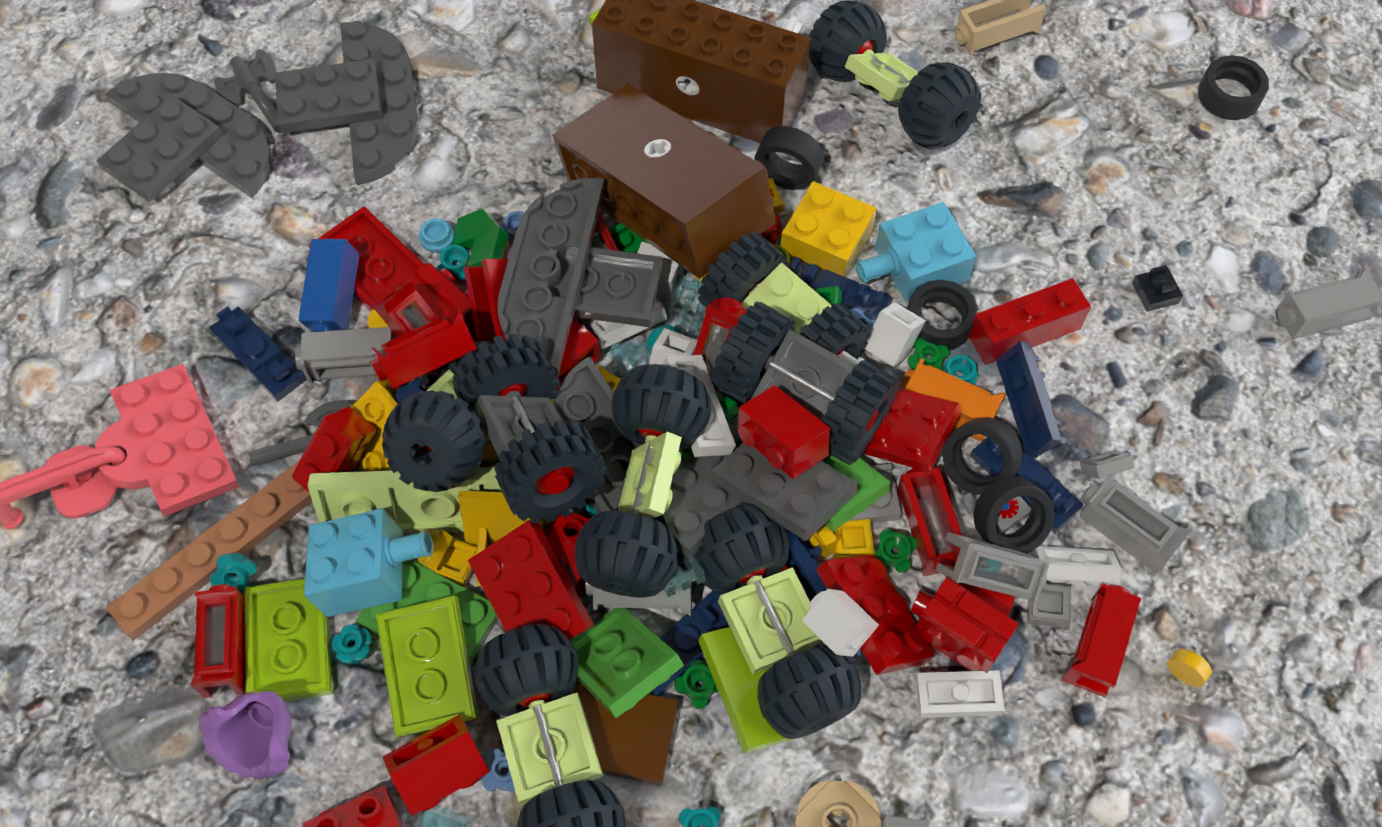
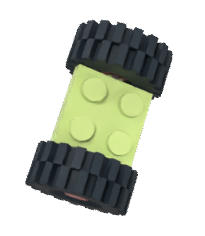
(760, 272)

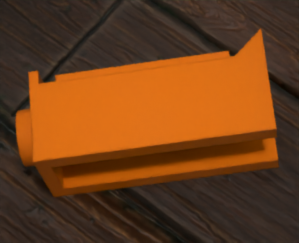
(972, 400)

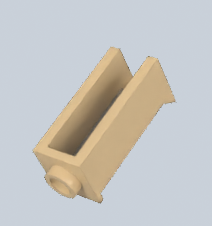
(996, 22)

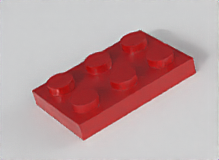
(914, 430)
(529, 583)
(896, 640)

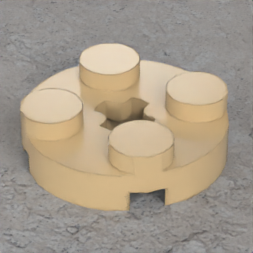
(837, 799)

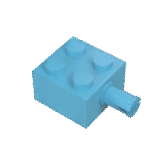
(919, 250)
(359, 561)

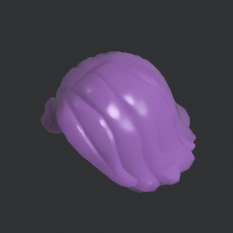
(249, 735)

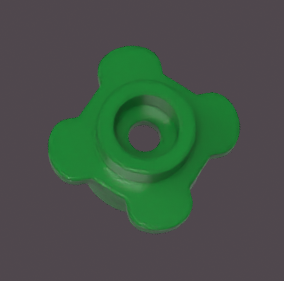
(924, 348)
(904, 544)
(686, 684)

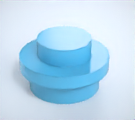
(436, 235)

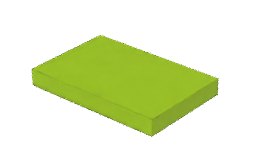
(286, 642)
(426, 666)
(738, 690)

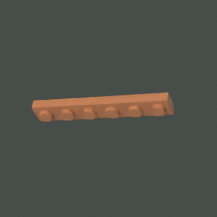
(193, 565)

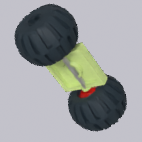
(933, 103)
(435, 436)
(626, 548)
(805, 679)
(546, 733)

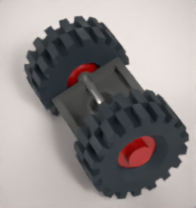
(842, 395)
(542, 460)

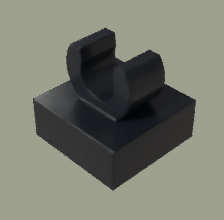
(1157, 288)

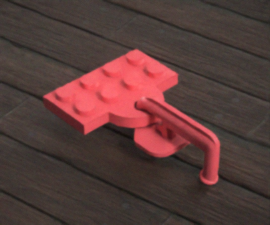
(165, 446)

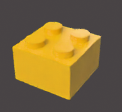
(828, 229)

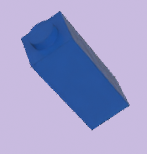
(329, 285)

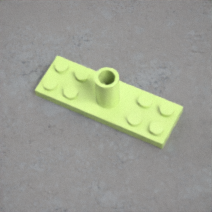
(412, 509)

